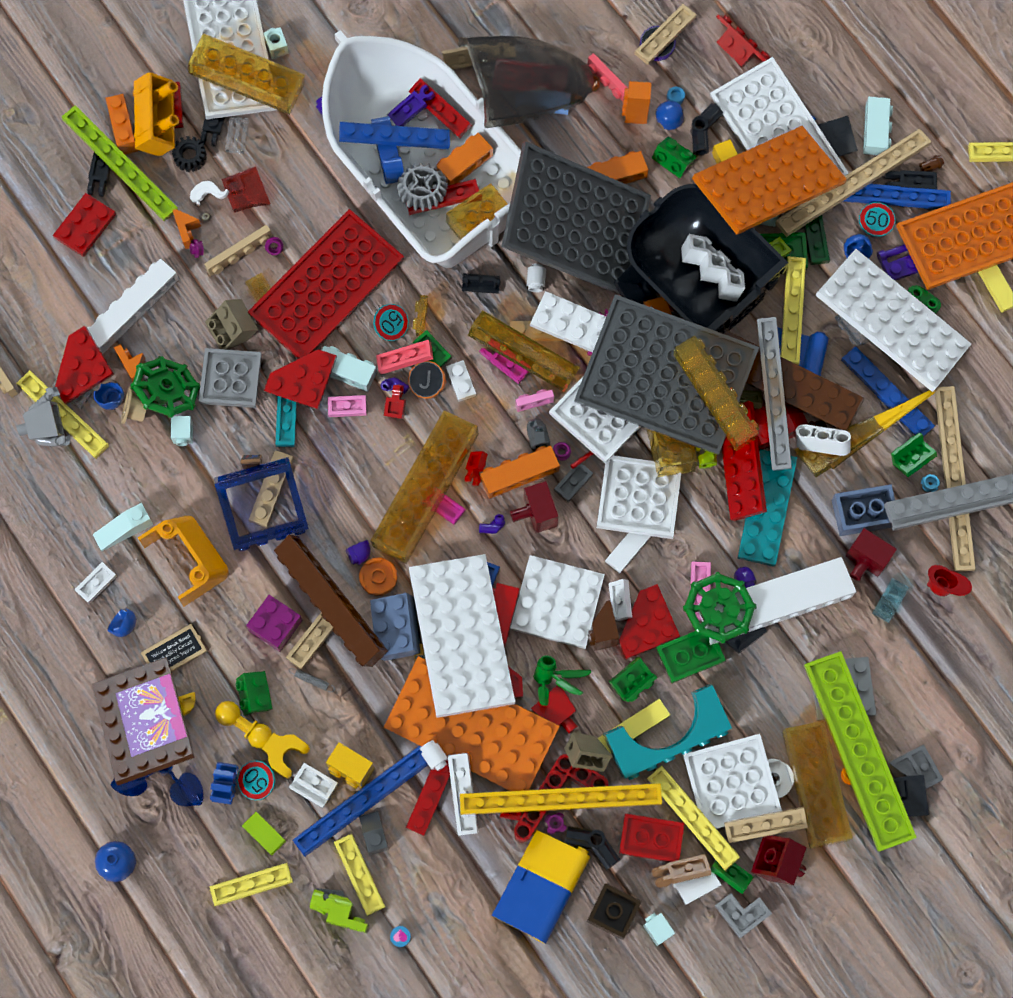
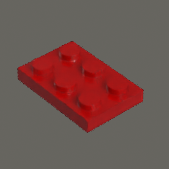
(84, 224)
(651, 838)

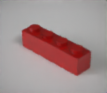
(178, 108)

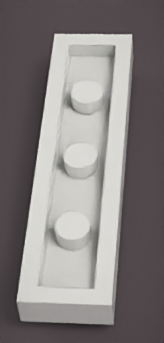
(461, 784)

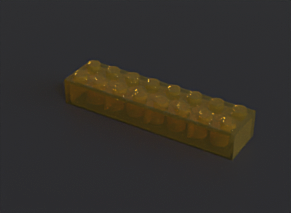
(425, 487)

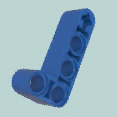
(389, 156)

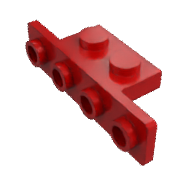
(737, 44)

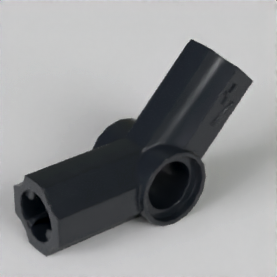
(700, 136)
(603, 851)

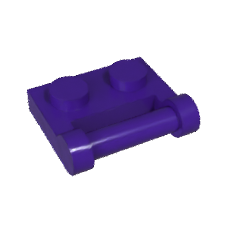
(898, 268)

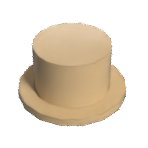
(132, 407)

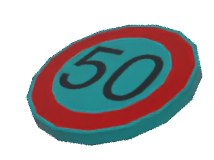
(877, 219)
(390, 322)
(256, 780)

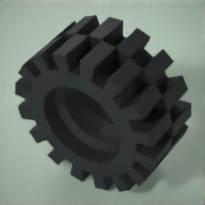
(189, 163)

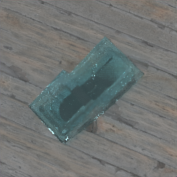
(890, 600)

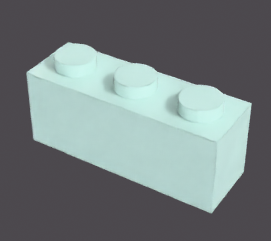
(877, 125)
(352, 370)

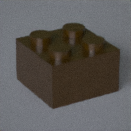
(614, 911)

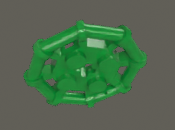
(165, 395)
(723, 597)

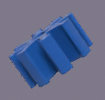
(224, 783)

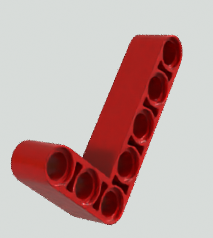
(563, 775)

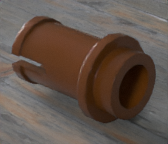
(931, 164)

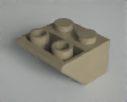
(231, 324)

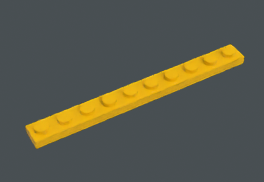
(560, 799)

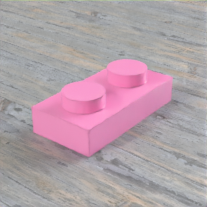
(528, 401)
(347, 406)

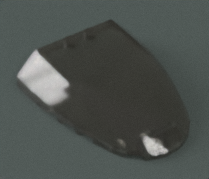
(525, 77)

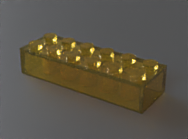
(246, 73)
(715, 392)
(817, 784)

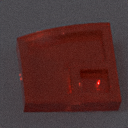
(246, 190)

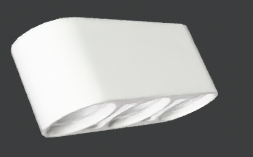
(823, 440)

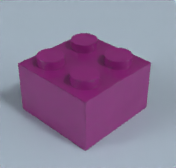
(274, 623)

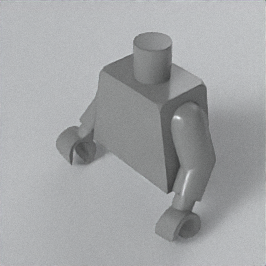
(44, 421)

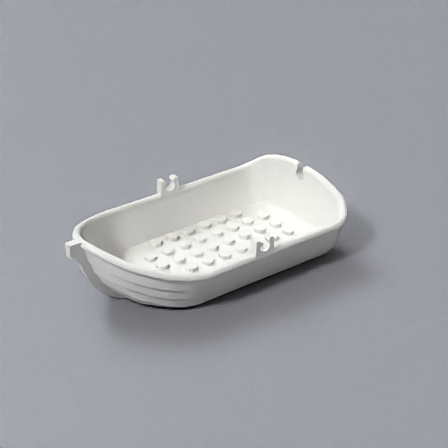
(366, 83)

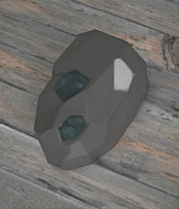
(537, 434)

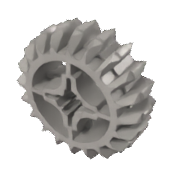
(420, 194)

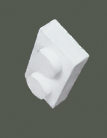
(460, 381)
(95, 582)
(620, 599)

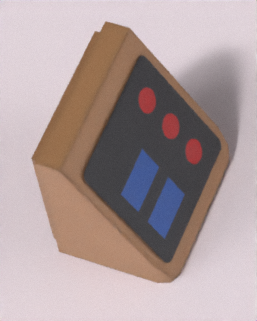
(251, 460)

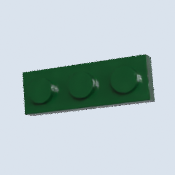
(817, 242)

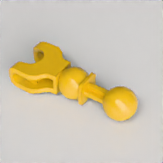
(261, 737)

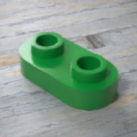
(926, 297)

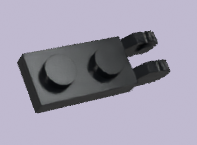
(214, 127)
(99, 173)
(913, 179)

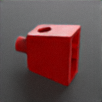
(558, 709)

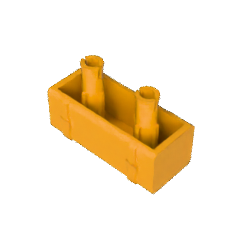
(154, 114)

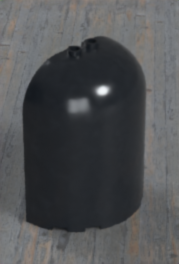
(657, 257)

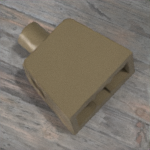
(587, 752)

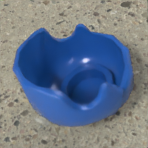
(670, 115)
(859, 242)
(109, 396)
(122, 623)

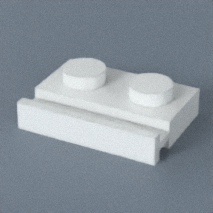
(313, 785)

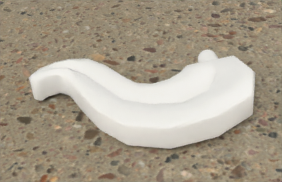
(204, 188)

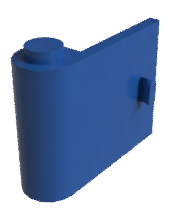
(811, 351)

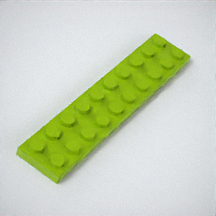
(860, 751)

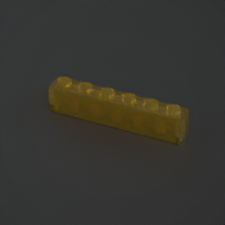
(523, 351)

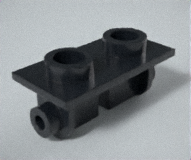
(480, 283)

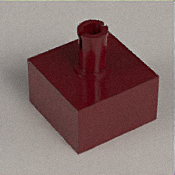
(538, 508)
(869, 554)
(779, 860)

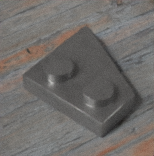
(918, 763)

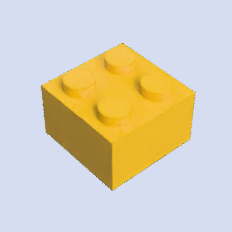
(349, 765)

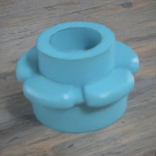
(930, 478)

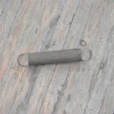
(311, 679)

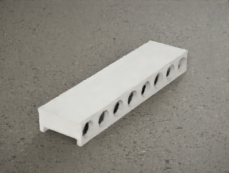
(795, 594)

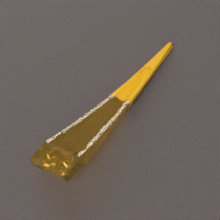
(861, 434)

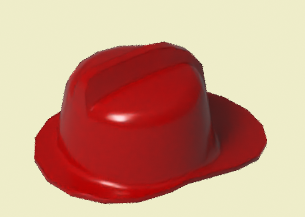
(947, 582)

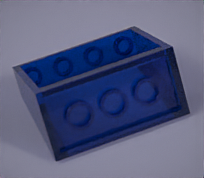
(252, 474)

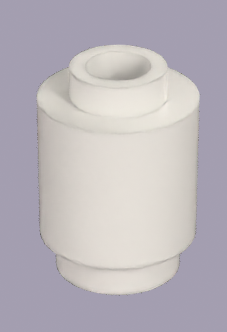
(536, 278)
(434, 755)

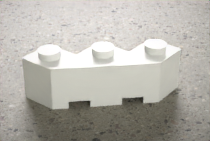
(713, 266)

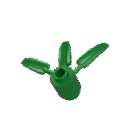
(546, 672)

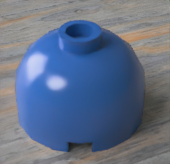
(115, 861)

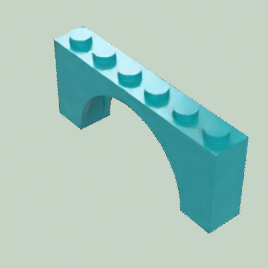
(707, 723)

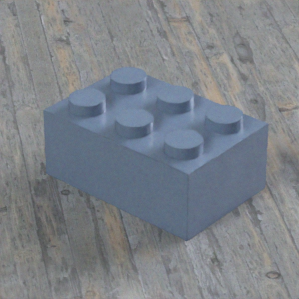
(862, 509)
(396, 625)

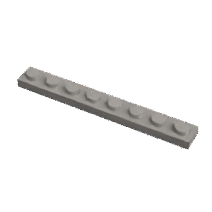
(774, 393)

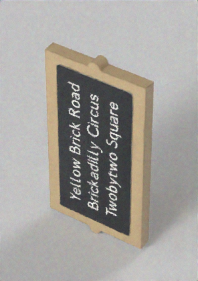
(178, 648)

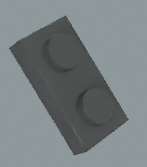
(573, 482)

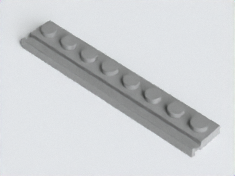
(950, 502)

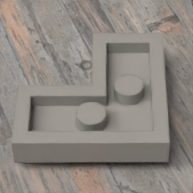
(742, 919)

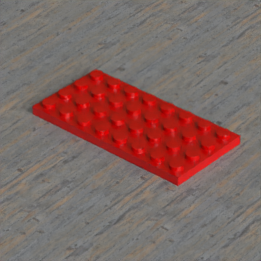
(326, 285)

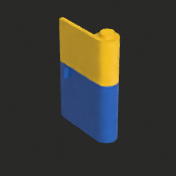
(541, 886)

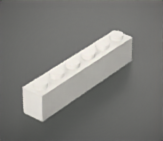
(132, 304)

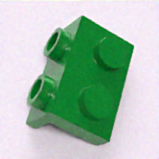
(673, 156)
(912, 455)
(633, 680)
(253, 692)

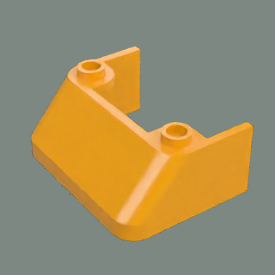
(210, 568)

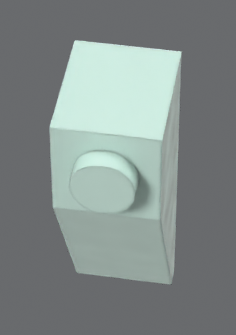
(123, 526)

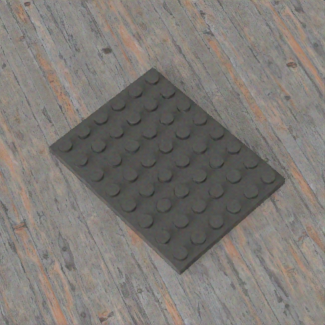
(571, 217)
(642, 382)

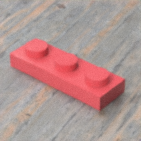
(606, 76)
(404, 357)

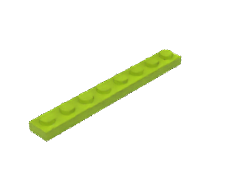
(119, 163)

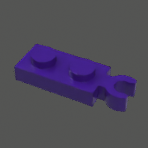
(410, 107)

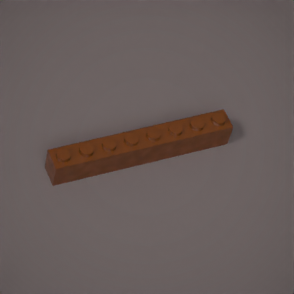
(331, 601)

